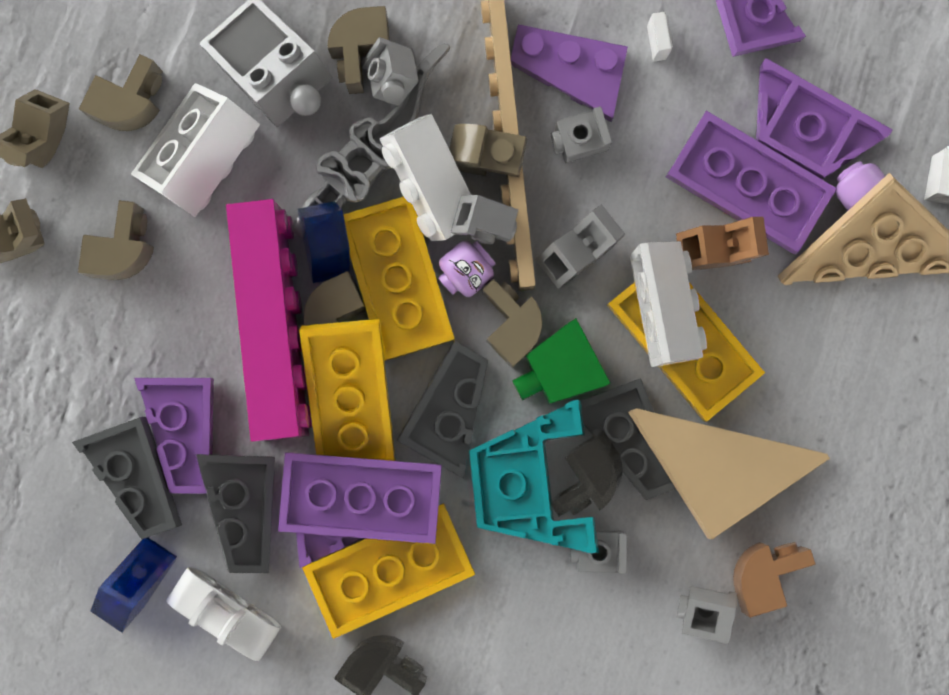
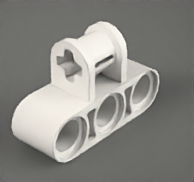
(223, 614)

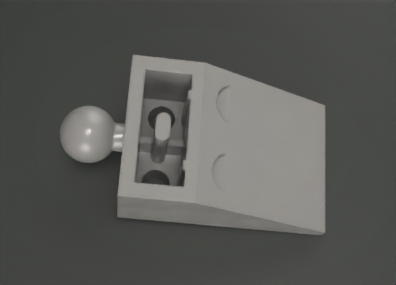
(268, 62)

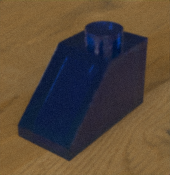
(325, 240)
(132, 584)

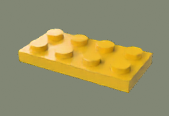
(397, 277)
(710, 380)
(348, 389)
(385, 575)

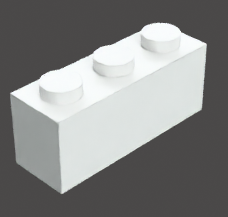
(426, 174)

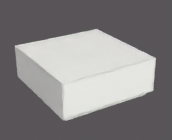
(659, 36)

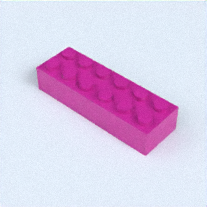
(268, 320)

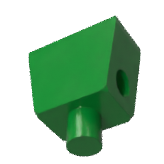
(562, 367)

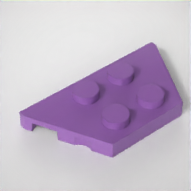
(810, 123)

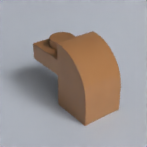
(725, 244)
(758, 572)

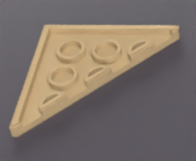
(876, 238)
(721, 470)

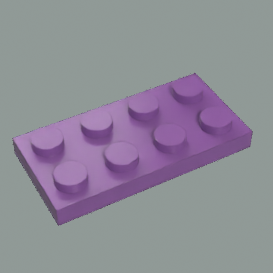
(751, 181)
(360, 498)

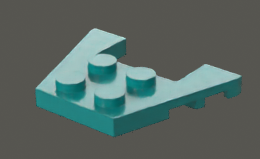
(514, 483)

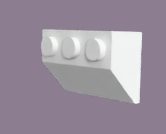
(196, 149)
(667, 303)

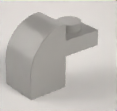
(580, 247)

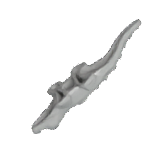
(361, 161)

